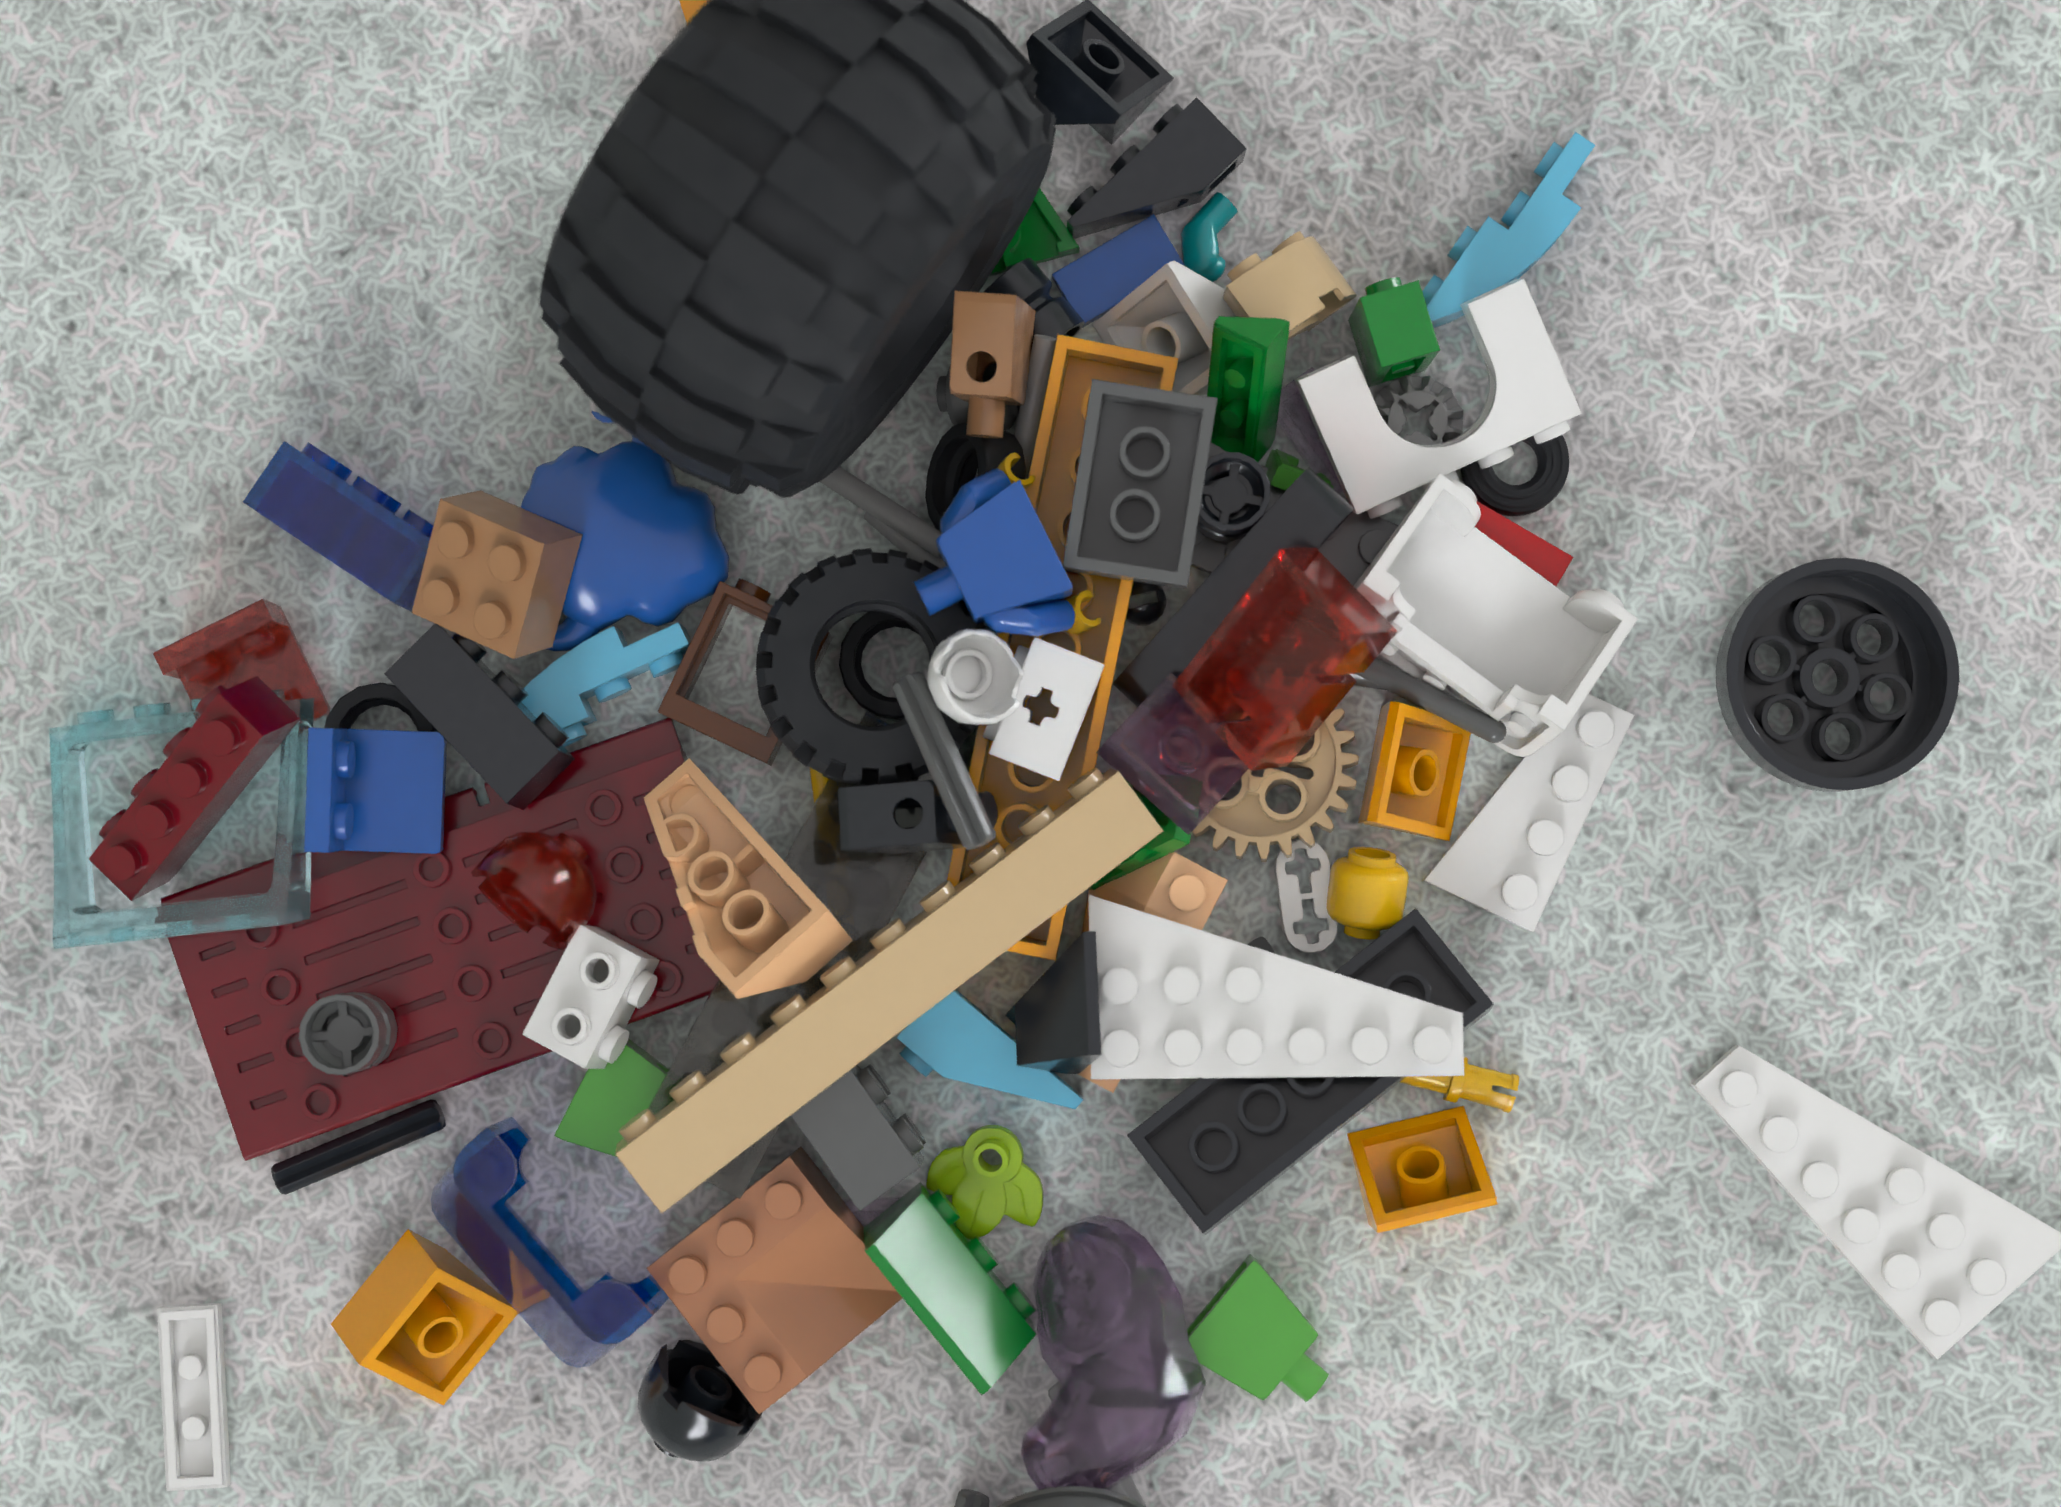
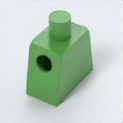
(611, 1099)
(1256, 1336)

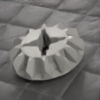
(1420, 393)

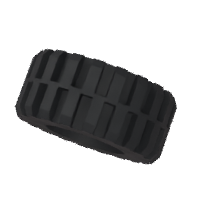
(788, 656)

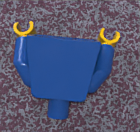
(1002, 561)

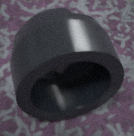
(1147, 612)

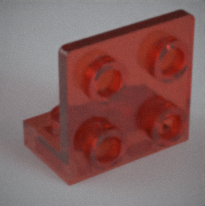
(242, 647)

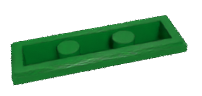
(1247, 382)

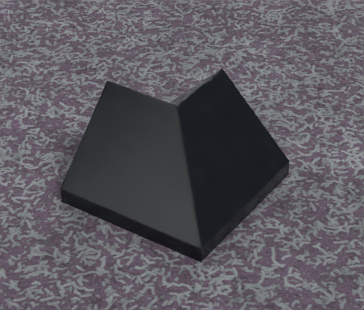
(1093, 72)
(1060, 1013)

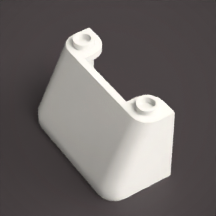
(1487, 621)

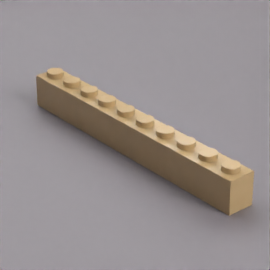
(886, 988)

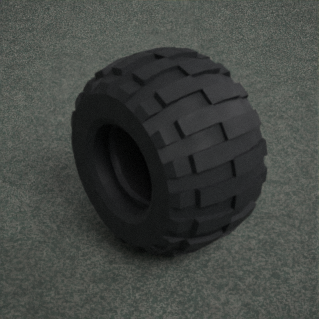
(790, 227)

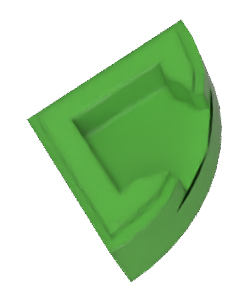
(1284, 471)

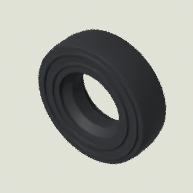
(1527, 497)

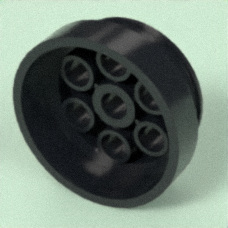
(1913, 660)

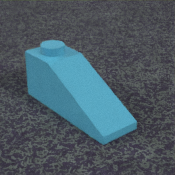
(973, 1049)

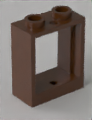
(676, 705)

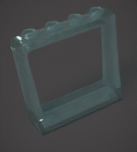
(75, 911)

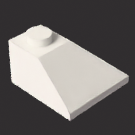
(1171, 318)

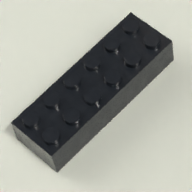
(1239, 1135)

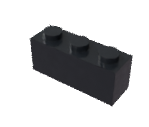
(482, 715)

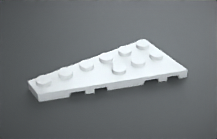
(1223, 1009)

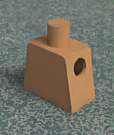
(986, 332)

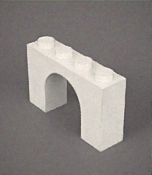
(1523, 400)

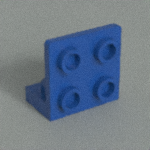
(375, 791)

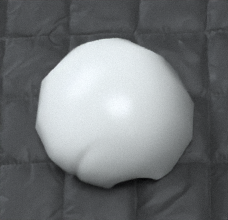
(974, 677)

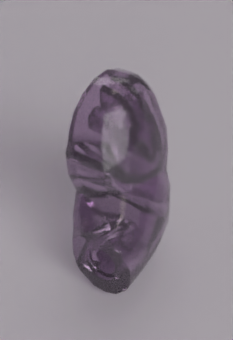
(1118, 1348)

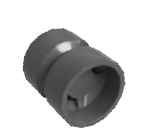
(348, 1033)

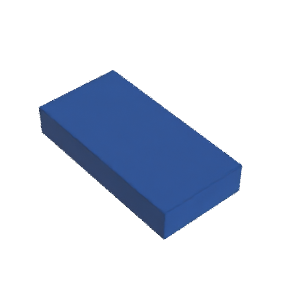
(1115, 269)

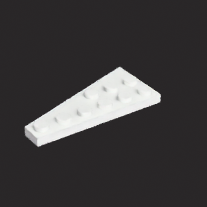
(1905, 1222)

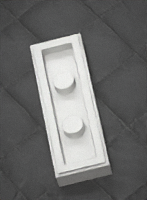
(194, 1397)

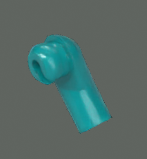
(1200, 239)

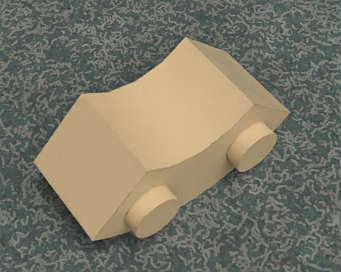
(1290, 285)

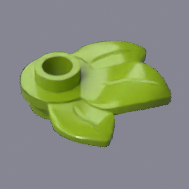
(985, 1190)

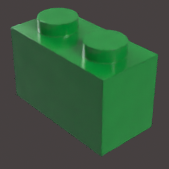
(1393, 331)

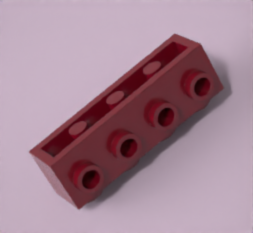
(193, 786)

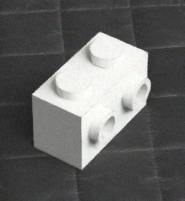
(592, 998)

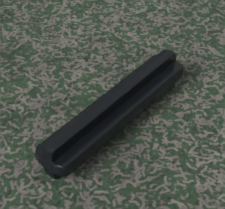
(358, 1146)

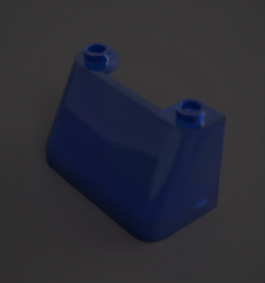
(475, 1212)

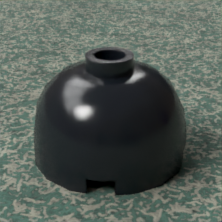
(693, 1405)

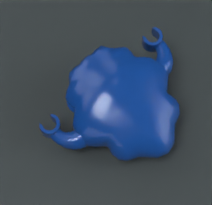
(643, 540)

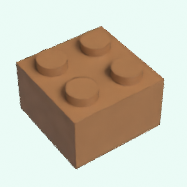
(496, 573)

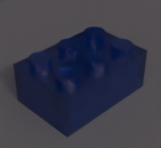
(344, 521)

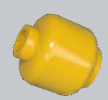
(1367, 891)

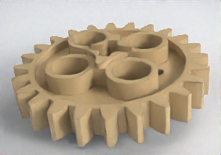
(1251, 822)

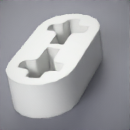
(1290, 898)

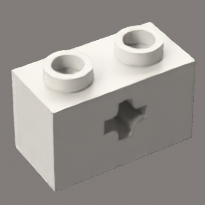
(1073, 684)

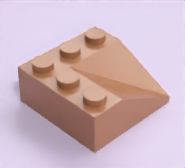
(776, 1280)

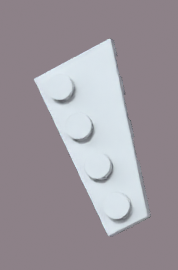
(1528, 827)

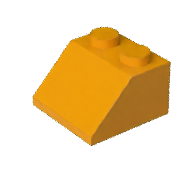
(423, 1318)

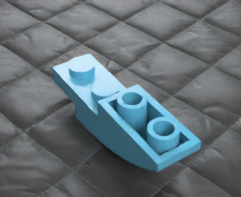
(1502, 254)
(601, 669)

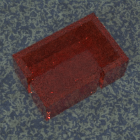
(1284, 657)

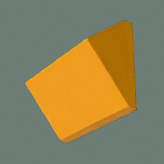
(1414, 772)
(1420, 1170)

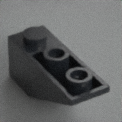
(1171, 172)

